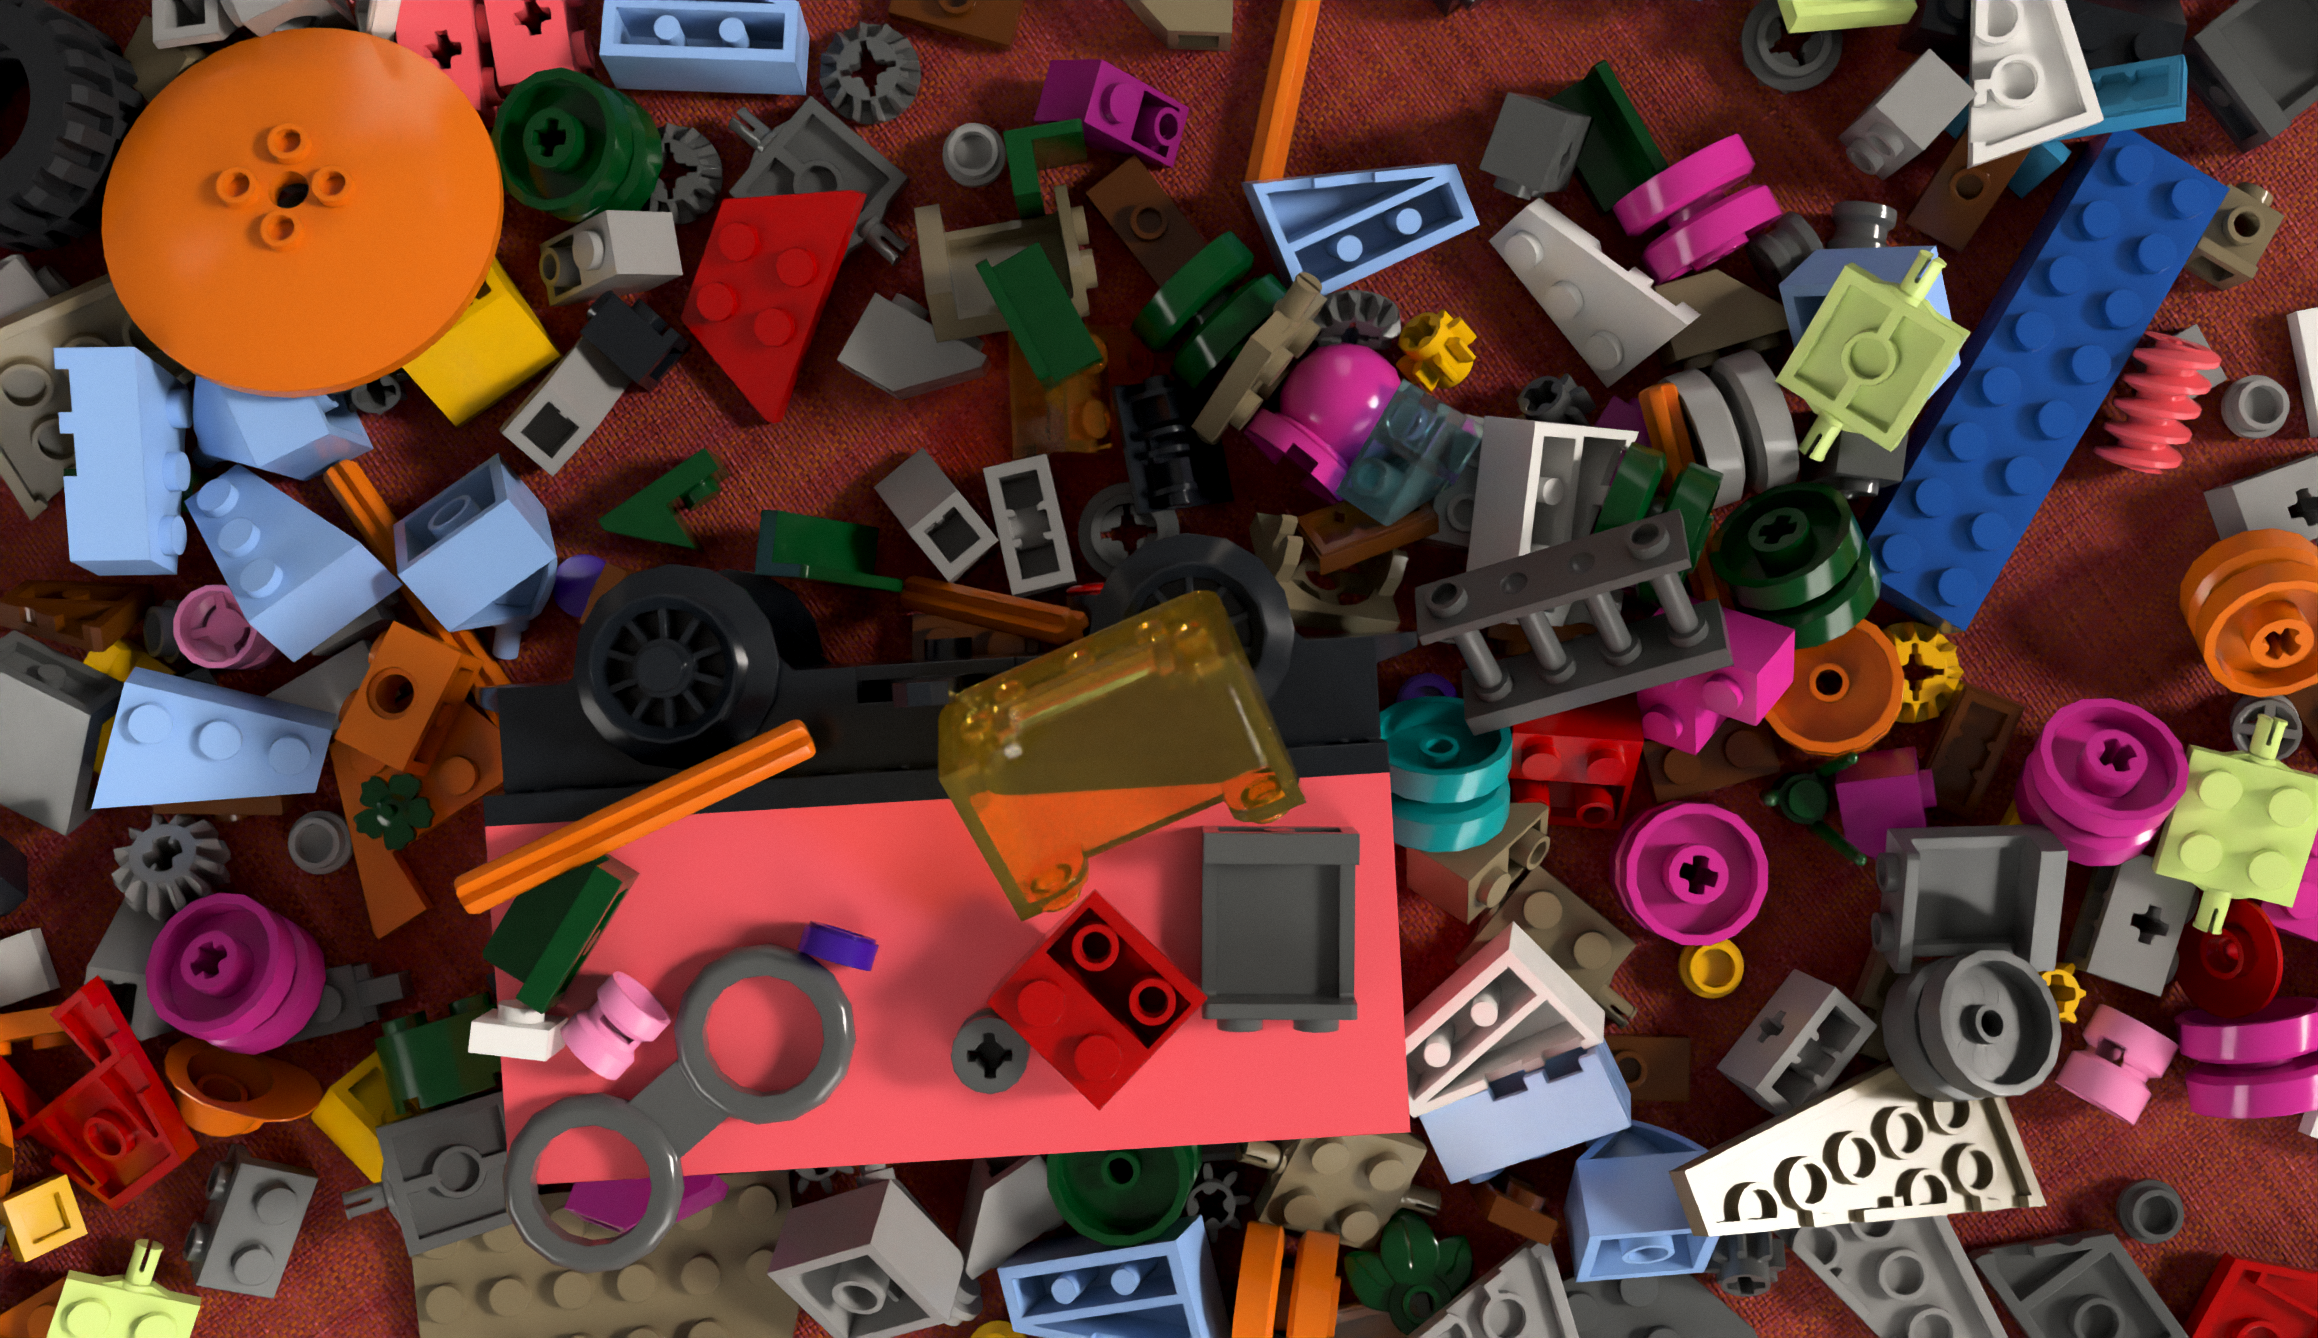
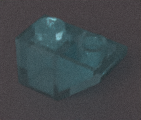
(1410, 455)

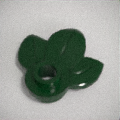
(1406, 1265)

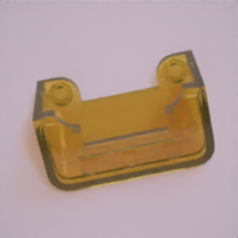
(1111, 747)

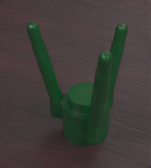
(1806, 798)

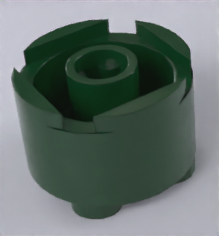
(433, 1056)

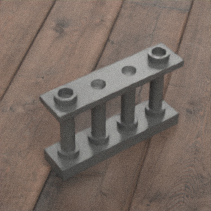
(1590, 667)

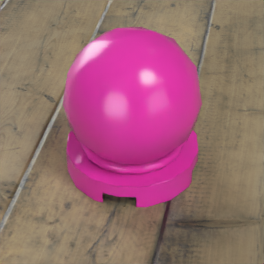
(1326, 414)

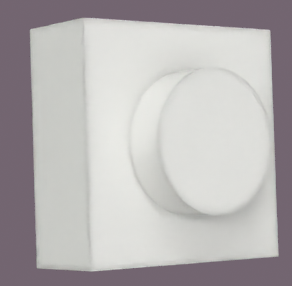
(517, 1032)

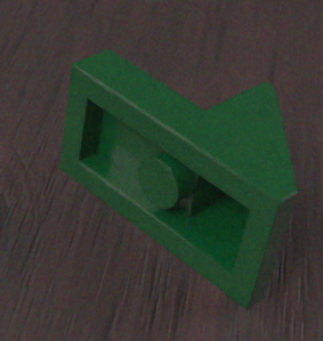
(654, 510)

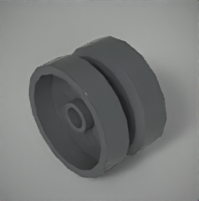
(1972, 1027)

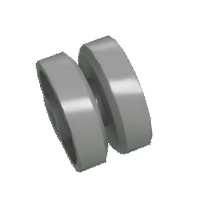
(1739, 424)

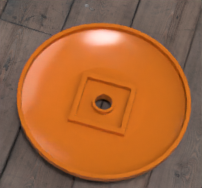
(316, 292)

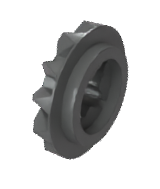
(1780, 71)
(894, 87)
(696, 191)
(1374, 318)
(1104, 514)

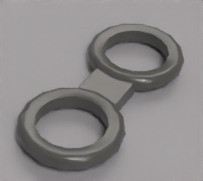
(678, 1109)

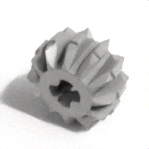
(147, 865)

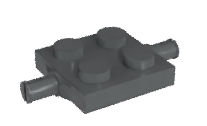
(823, 155)
(441, 1173)

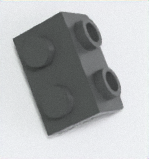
(248, 1223)

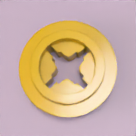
(1935, 653)

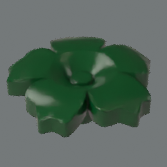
(393, 810)

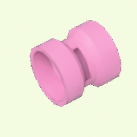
(615, 1025)

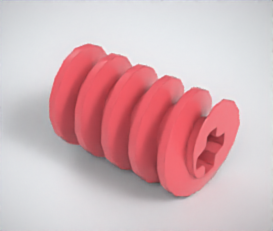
(2159, 404)

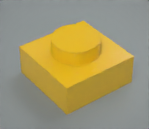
(41, 1217)

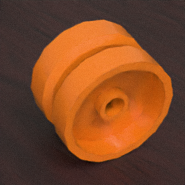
(2256, 611)
(1859, 711)
(1284, 1298)

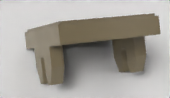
(1318, 607)

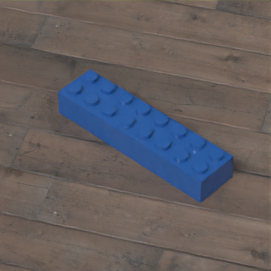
(2035, 374)

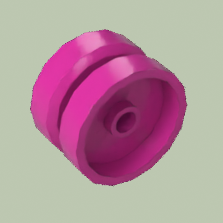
(1694, 205)
(2102, 780)
(1725, 880)
(235, 974)
(2252, 1062)

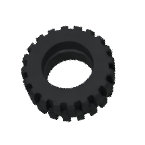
(73, 127)

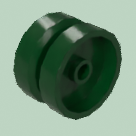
(575, 146)
(1203, 304)
(1637, 496)
(1798, 561)
(1124, 1192)

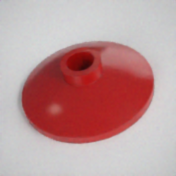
(2235, 970)

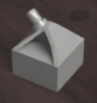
(868, 1260)

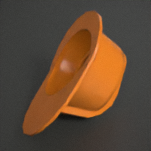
(235, 1091)

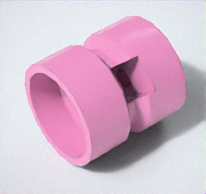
(217, 635)
(2105, 1085)

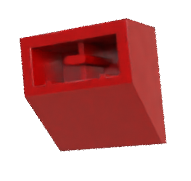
(1579, 762)
(1095, 998)

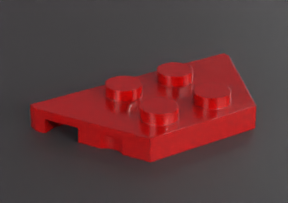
(768, 286)

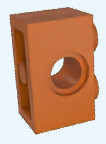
(440, 684)

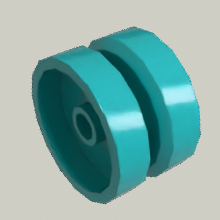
(1444, 780)

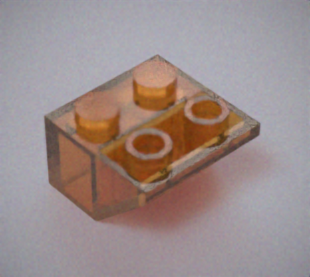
(1079, 415)

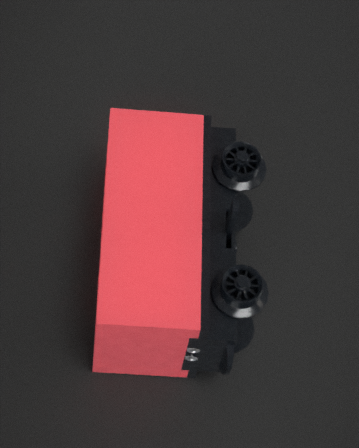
(872, 844)

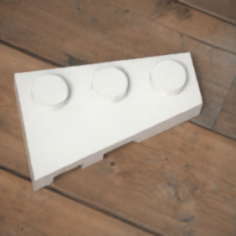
(2026, 77)
(1592, 299)

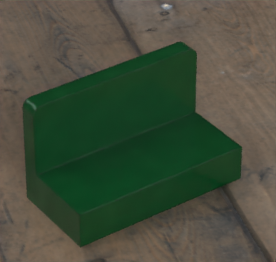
(1618, 147)
(1041, 149)
(1040, 316)
(820, 552)
(557, 927)

